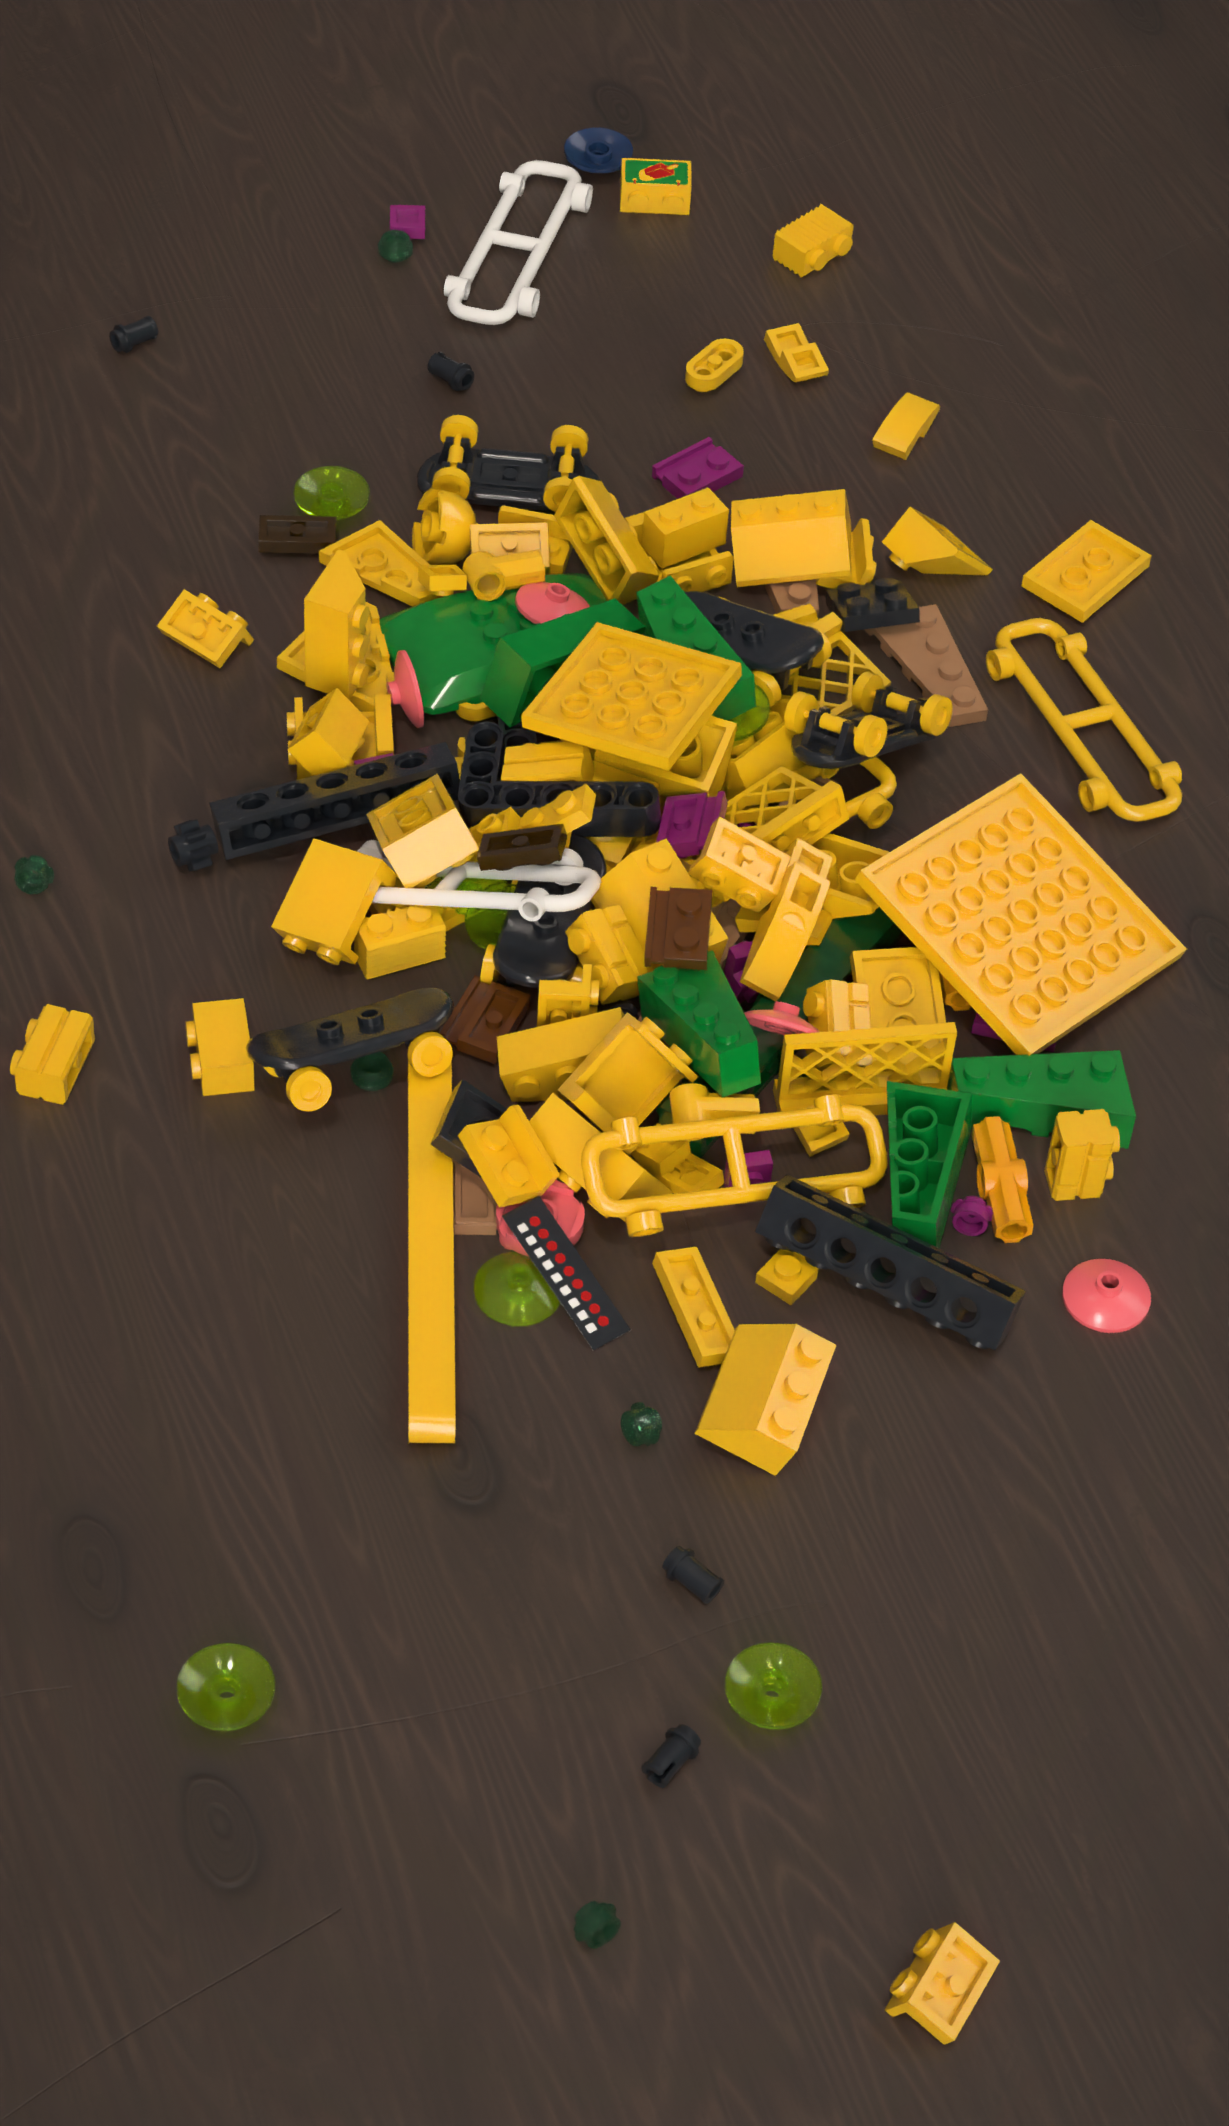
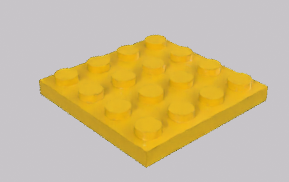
(632, 696)

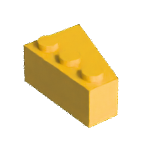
(543, 1057)

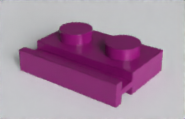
(697, 469)
(688, 821)

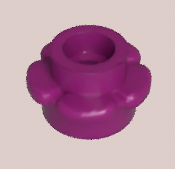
(971, 1215)

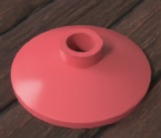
(547, 601)
(405, 689)
(780, 1020)
(1106, 1308)

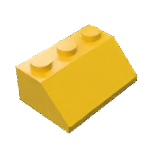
(791, 538)
(605, 540)
(336, 629)
(761, 753)
(696, 771)
(630, 886)
(564, 1138)
(766, 1392)

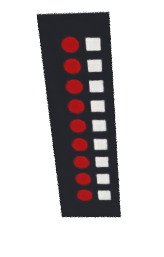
(566, 1273)

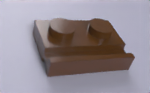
(678, 928)
(482, 1016)

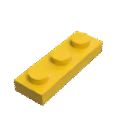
(695, 1304)

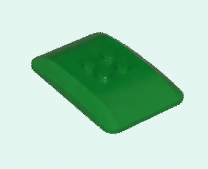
(457, 639)

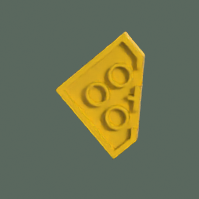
(377, 657)

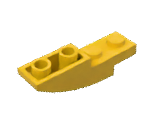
(569, 808)
(788, 922)

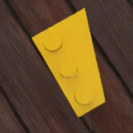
(383, 563)

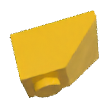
(931, 547)

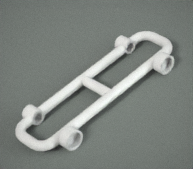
(522, 297)
(530, 905)

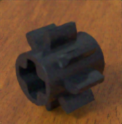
(193, 845)

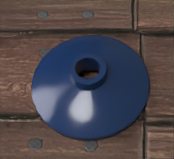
(597, 150)

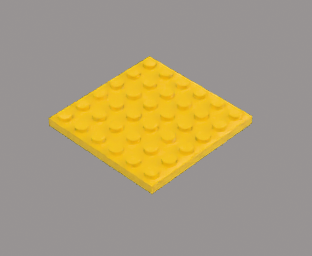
(1021, 916)

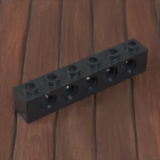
(325, 800)
(913, 1258)

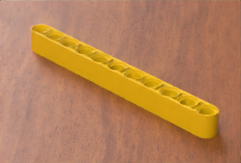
(430, 1265)

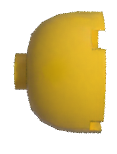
(444, 528)

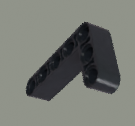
(618, 810)

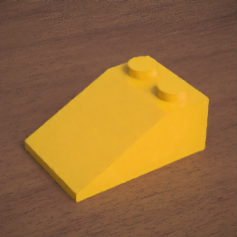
(422, 833)
(844, 894)

